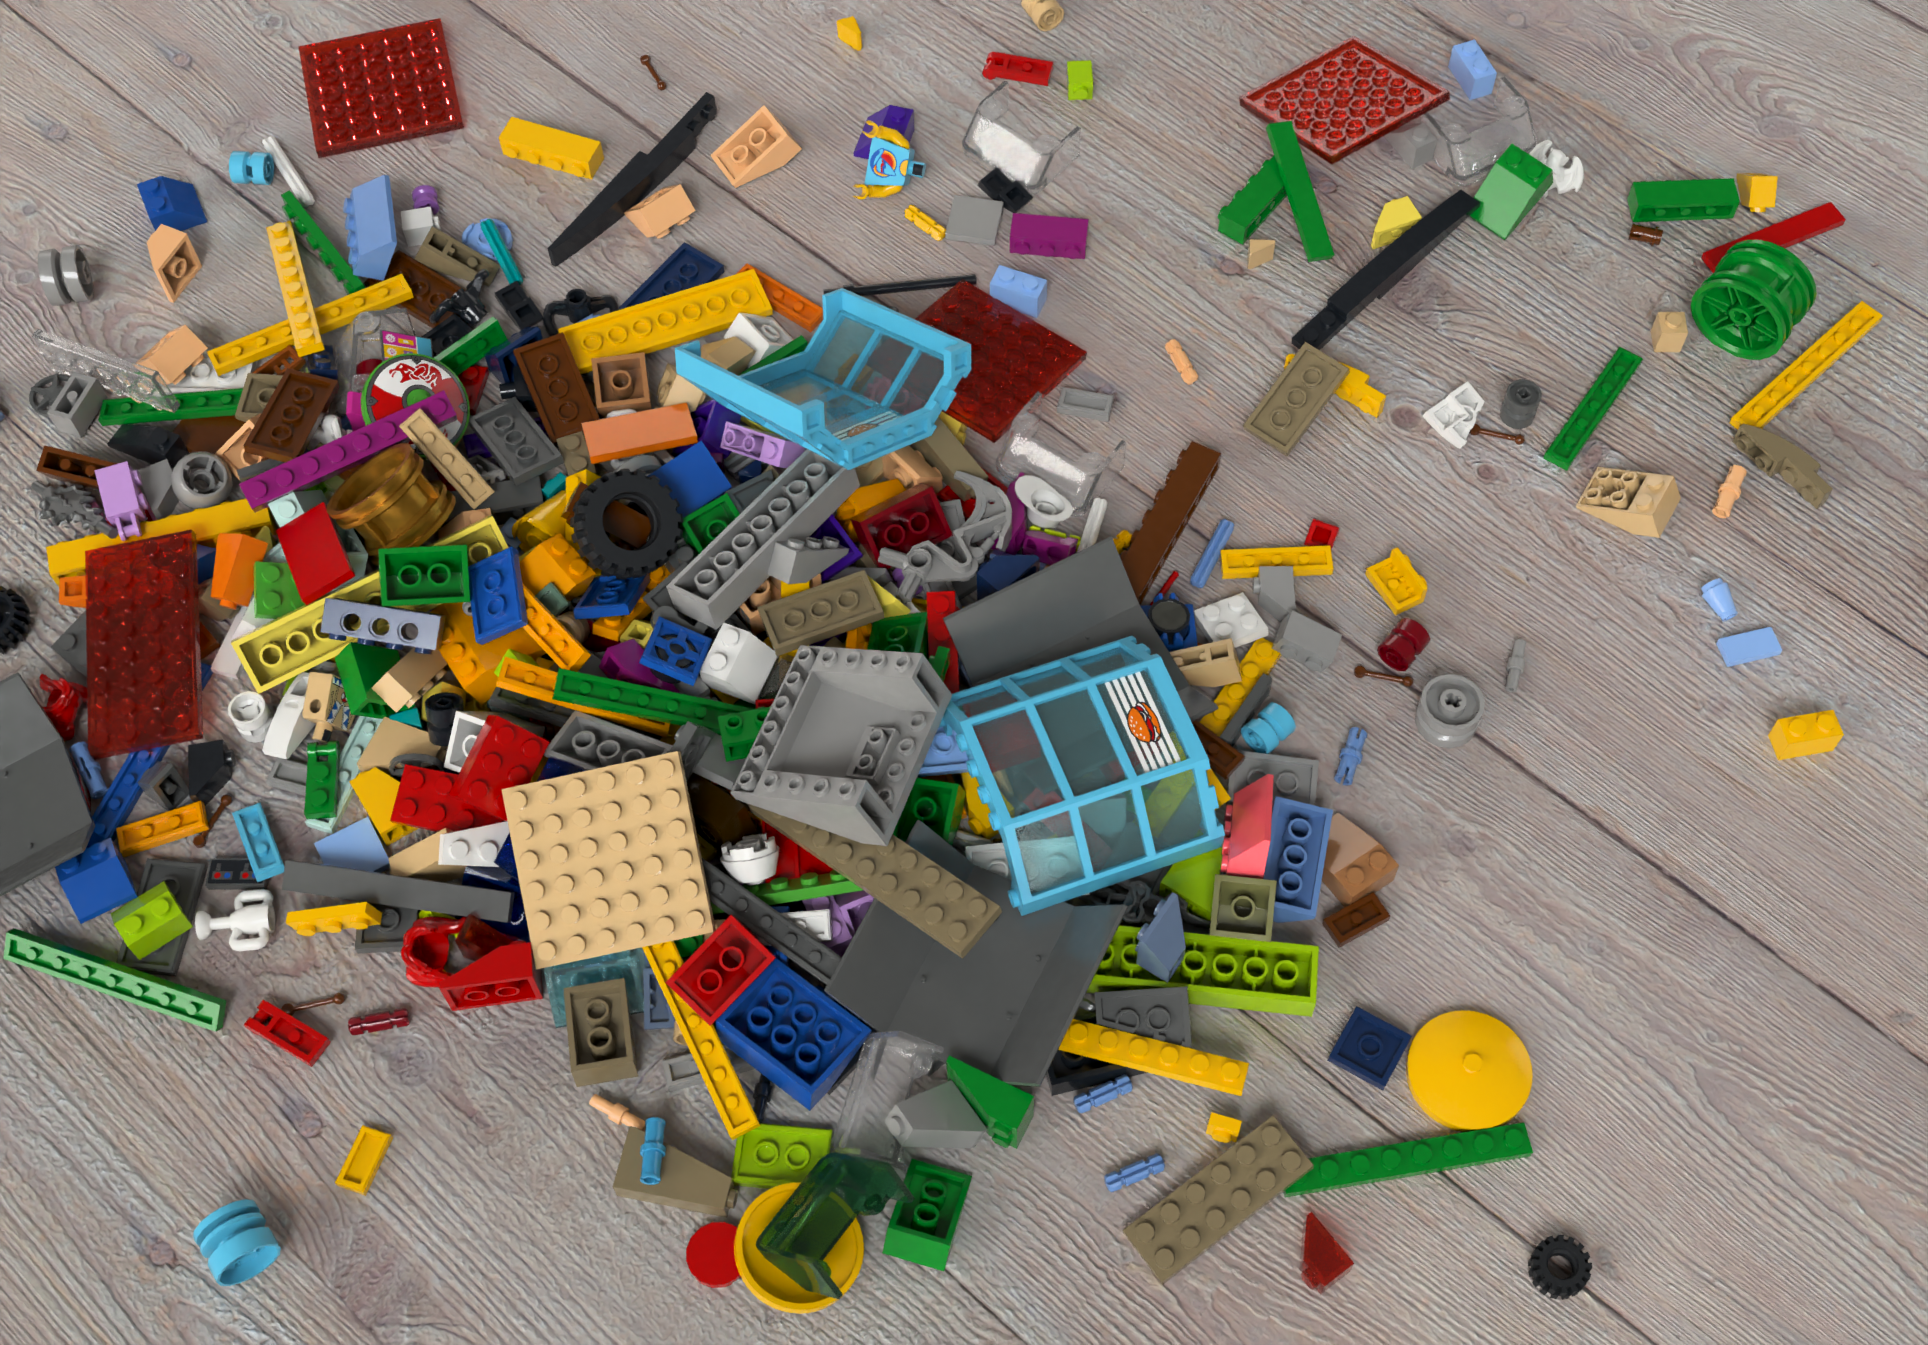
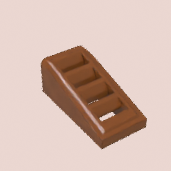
(273, 365)

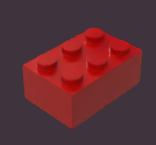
(498, 760)

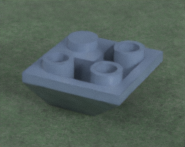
(1163, 941)

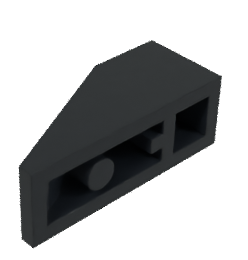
(149, 443)

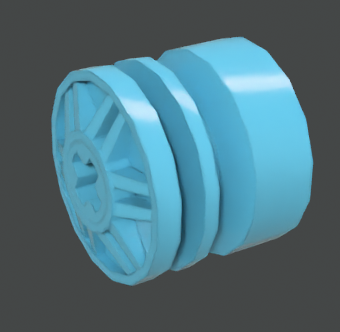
(236, 1242)

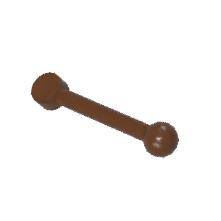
(645, 60)
(1519, 439)
(1360, 672)
(199, 840)
(338, 999)

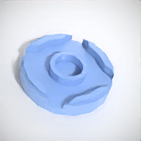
(476, 240)

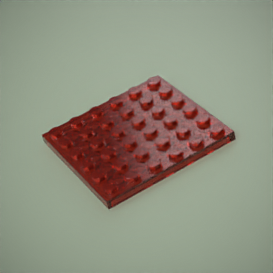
(380, 88)
(1345, 98)
(1008, 358)

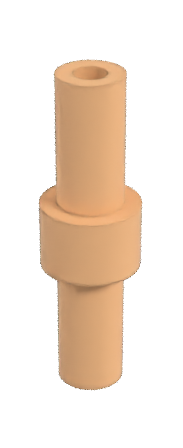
(617, 1112)

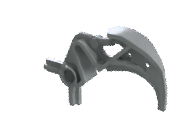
(937, 566)

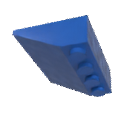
(792, 1033)

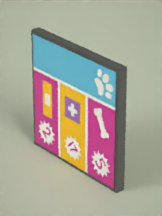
(398, 343)

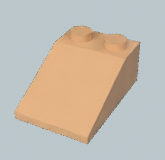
(755, 148)

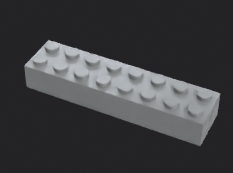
(741, 554)

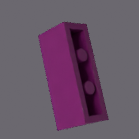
(1049, 236)

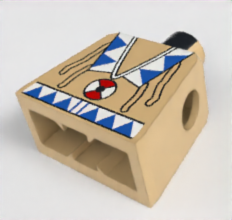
(326, 706)

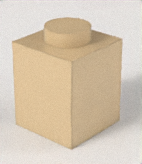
(1669, 332)

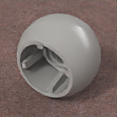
(190, 494)

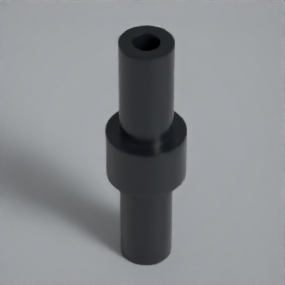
(762, 1095)

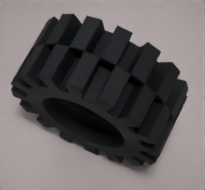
(1567, 1249)

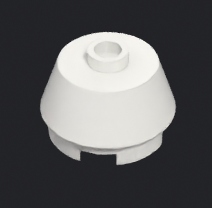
(751, 859)

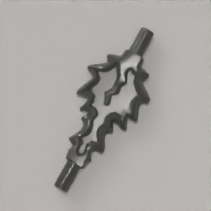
(72, 504)

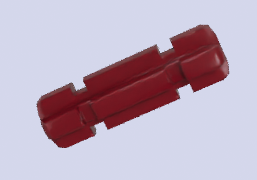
(379, 1021)

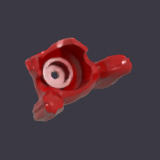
(63, 703)
(427, 949)

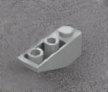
(802, 560)

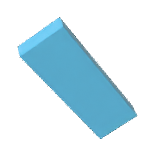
(258, 842)

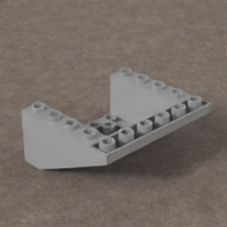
(845, 740)

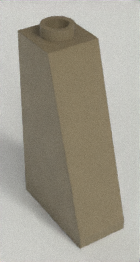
(948, 456)
(683, 1183)

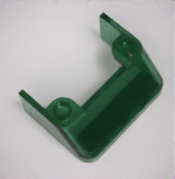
(822, 1211)

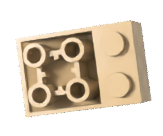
(1631, 500)

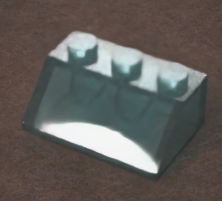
(593, 970)

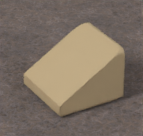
(1259, 252)

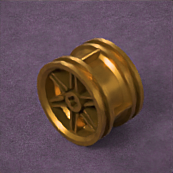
(391, 501)

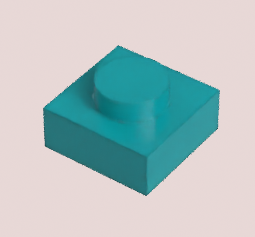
(554, 486)

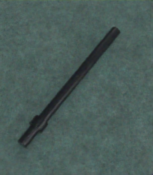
(906, 285)

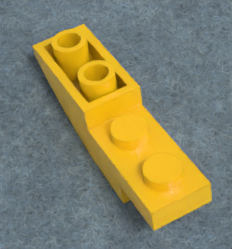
(1357, 391)

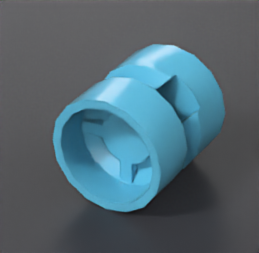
(254, 167)
(1272, 726)

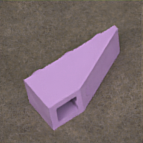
(760, 445)

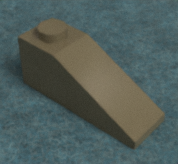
(453, 258)

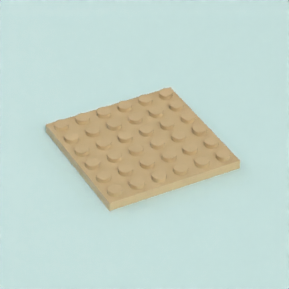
(608, 860)

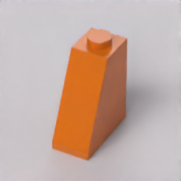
(234, 568)

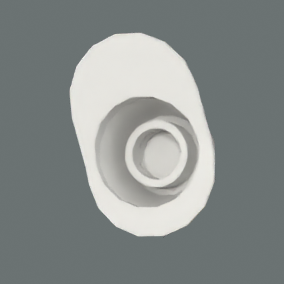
(1043, 502)

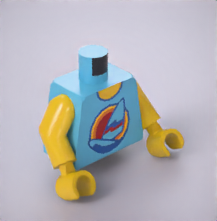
(888, 163)

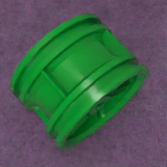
(1753, 299)

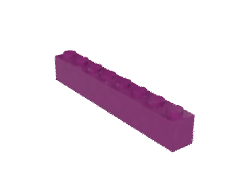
(341, 453)

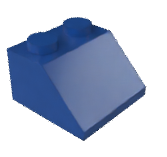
(171, 203)
(96, 880)

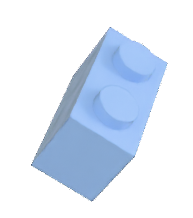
(1472, 69)
(1019, 290)

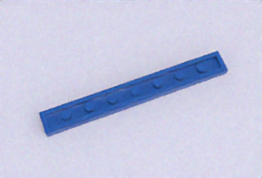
(125, 790)

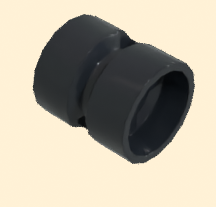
(440, 714)

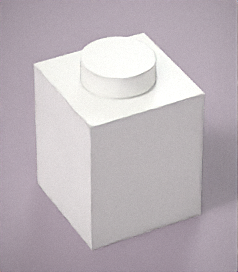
(417, 224)

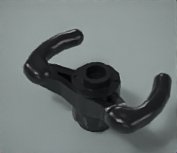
(464, 302)
(576, 307)

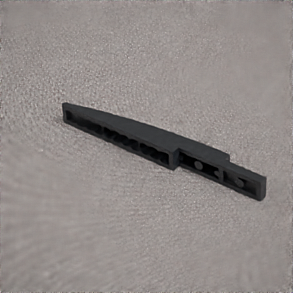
(634, 182)
(1386, 270)

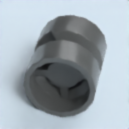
(1520, 404)

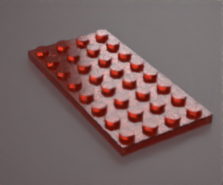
(143, 645)

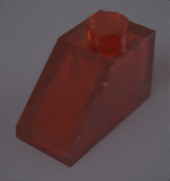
(1321, 1257)

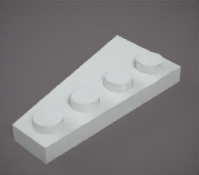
(473, 846)

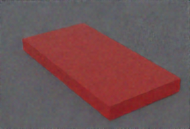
(315, 553)

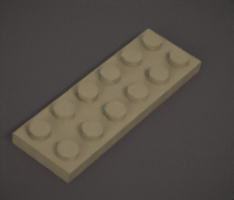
(1217, 1199)

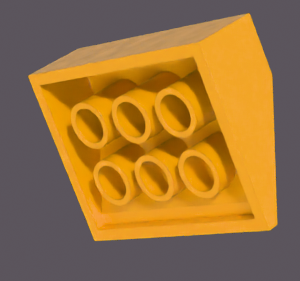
(473, 662)

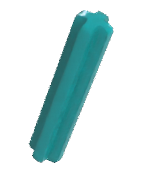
(501, 251)

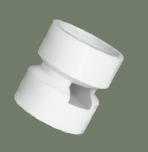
(250, 716)

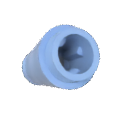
(1719, 598)

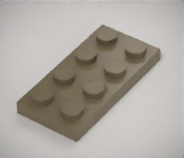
(1296, 399)
(820, 612)

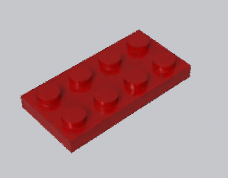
(426, 803)

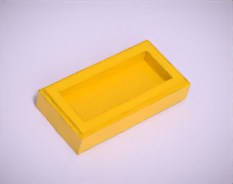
(364, 1160)

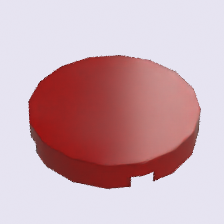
(712, 1255)

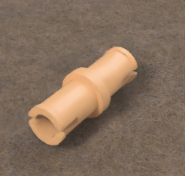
(1729, 491)

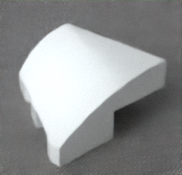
(1456, 414)

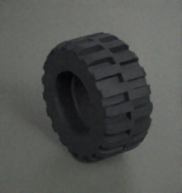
(654, 501)

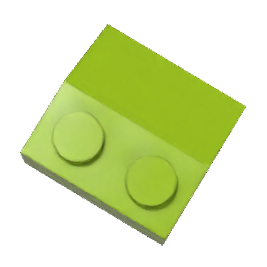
(150, 920)

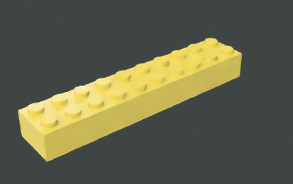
(295, 640)

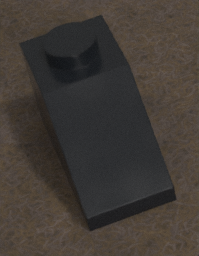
(209, 769)

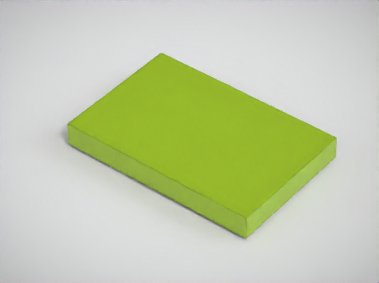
(778, 1154)

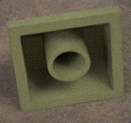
(1243, 907)

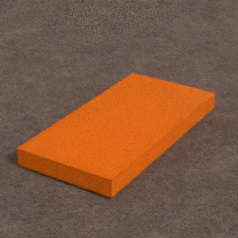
(639, 433)

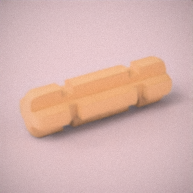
(1181, 361)

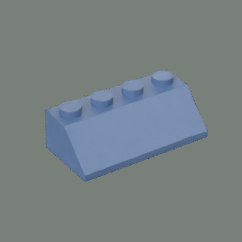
(370, 228)
(1297, 857)

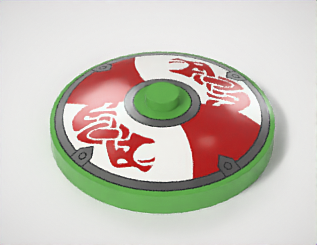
(407, 380)

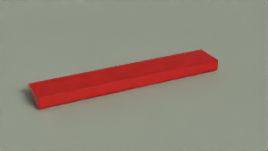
(1785, 232)

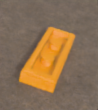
(162, 828)

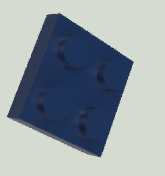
(1369, 1048)

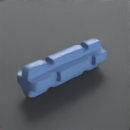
(1103, 1093)
(1134, 1172)

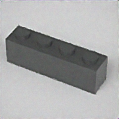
(505, 501)

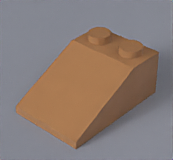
(1355, 862)

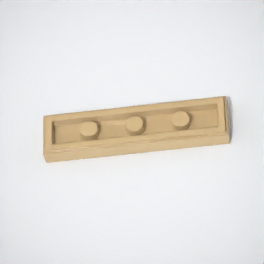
(446, 458)

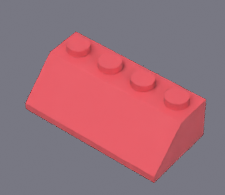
(1248, 830)

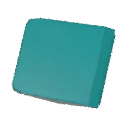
(410, 717)

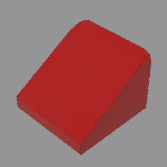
(1321, 534)

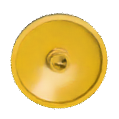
(1468, 1071)
(772, 1284)

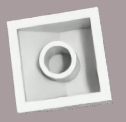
(759, 333)
(738, 664)

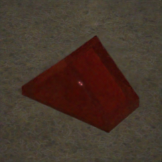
(478, 938)

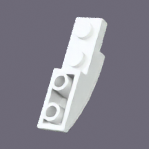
(288, 725)

